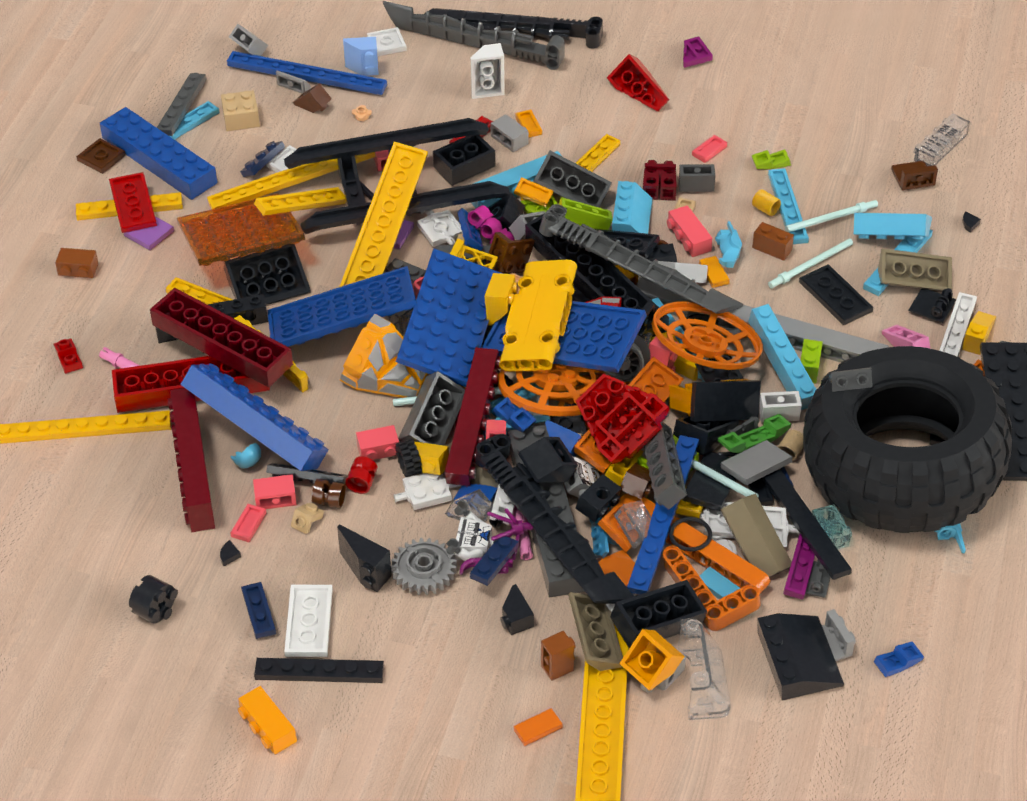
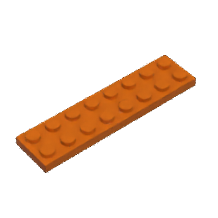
(653, 379)

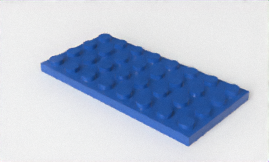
(342, 307)
(447, 318)
(593, 338)

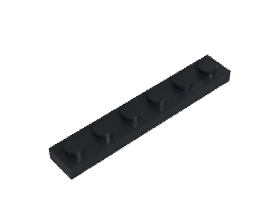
(319, 670)

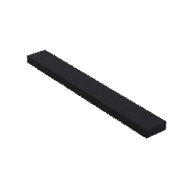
(807, 525)

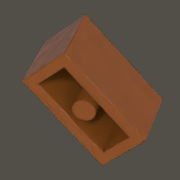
(773, 241)
(76, 262)
(557, 655)

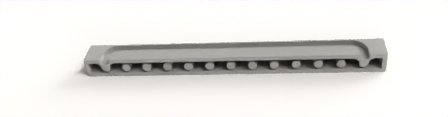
(835, 344)

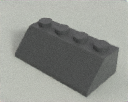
(572, 180)
(433, 411)

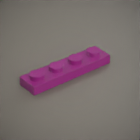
(799, 570)

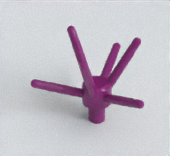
(517, 527)

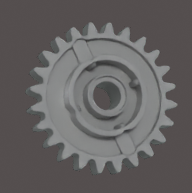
(423, 566)

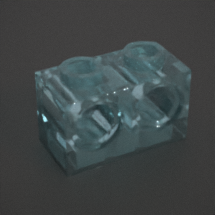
(834, 525)

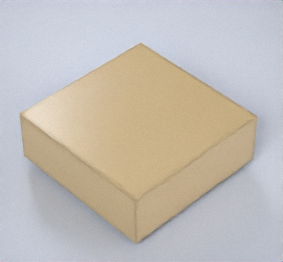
(683, 202)

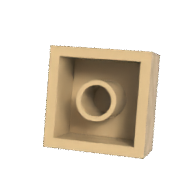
(240, 110)

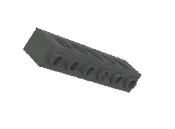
(665, 468)

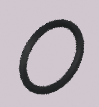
(690, 548)

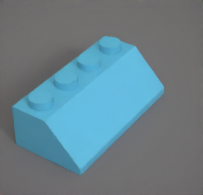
(631, 208)
(892, 224)

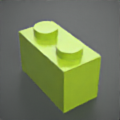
(811, 357)

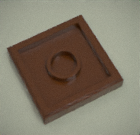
(101, 155)

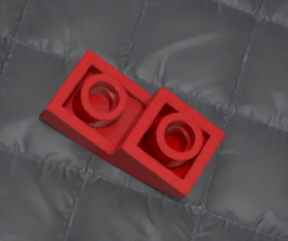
(68, 355)

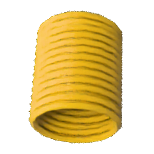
(766, 202)

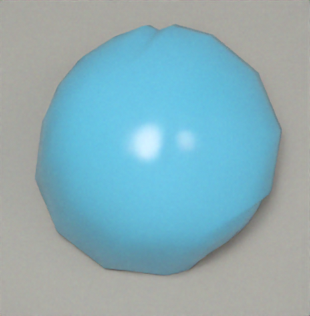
(248, 457)

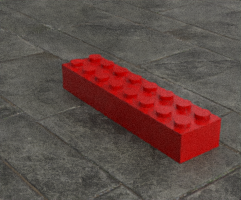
(151, 384)

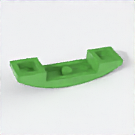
(770, 431)

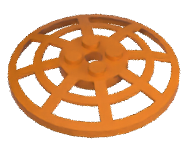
(704, 340)
(557, 379)

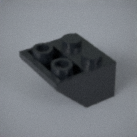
(548, 460)

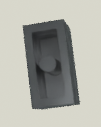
(696, 177)

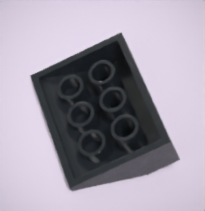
(273, 273)
(798, 654)

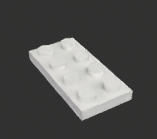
(308, 621)

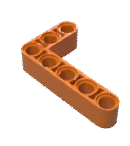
(677, 563)

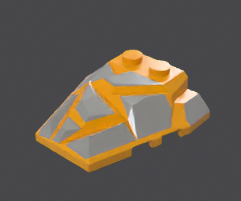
(373, 364)

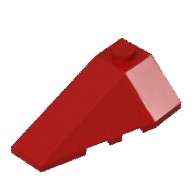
(637, 82)

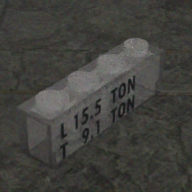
(942, 140)

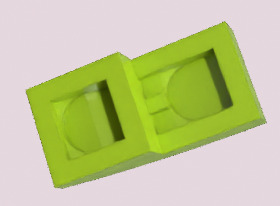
(771, 161)

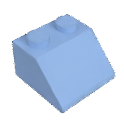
(361, 55)

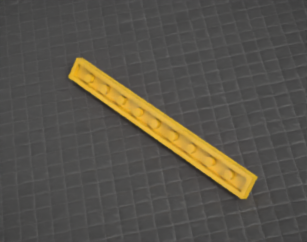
(277, 182)
(85, 427)

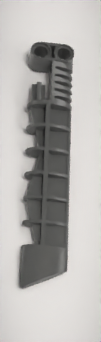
(458, 31)
(596, 242)

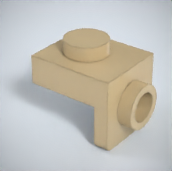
(304, 516)

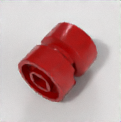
(361, 475)

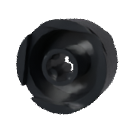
(153, 599)

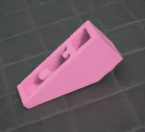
(902, 336)

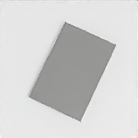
(756, 462)

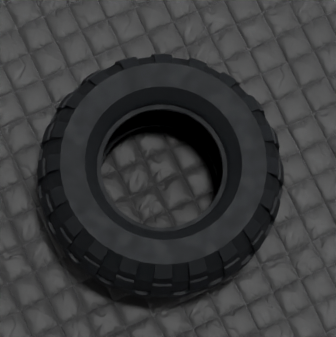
(909, 485)

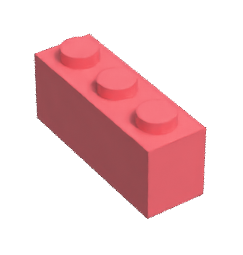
(689, 231)

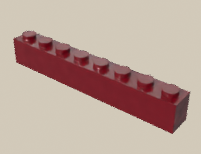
(472, 416)

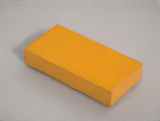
(529, 121)
(533, 192)
(715, 272)

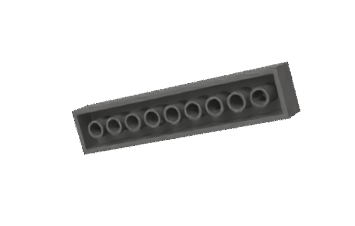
(556, 576)

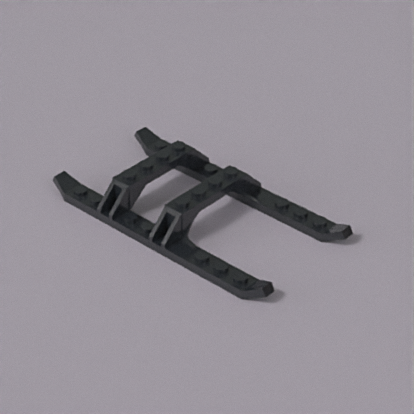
(345, 154)

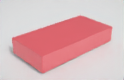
(709, 148)
(248, 523)

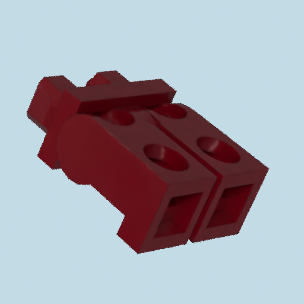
(660, 174)

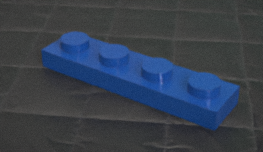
(470, 233)

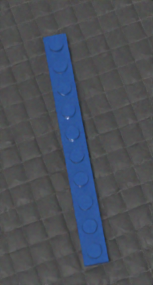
(307, 72)
(660, 525)

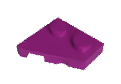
(695, 52)

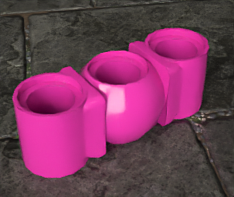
(483, 219)

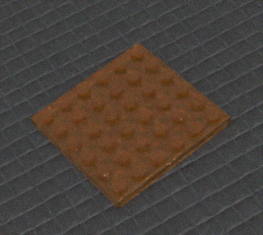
(237, 232)

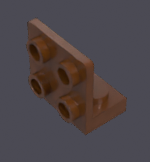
(915, 175)
(511, 254)

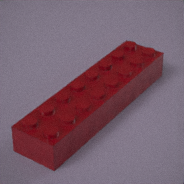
(221, 337)
(191, 460)

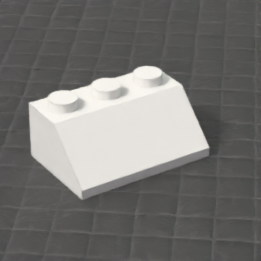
(487, 72)

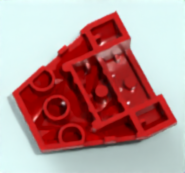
(621, 417)

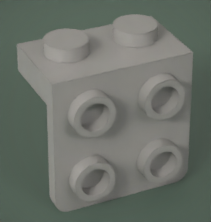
(838, 636)

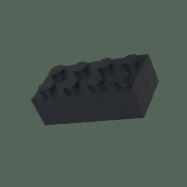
(657, 611)

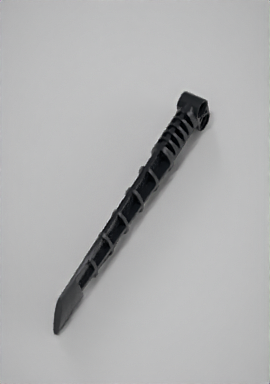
(541, 26)
(560, 536)

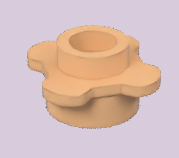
(361, 113)

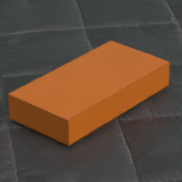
(538, 727)

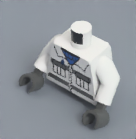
(472, 536)

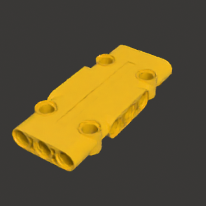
(538, 315)

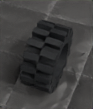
(408, 458)

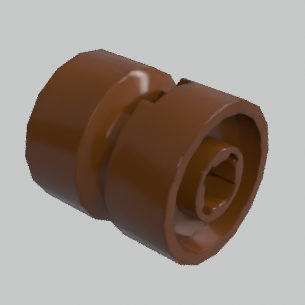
(328, 493)

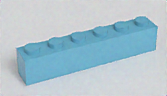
(512, 177)
(782, 354)

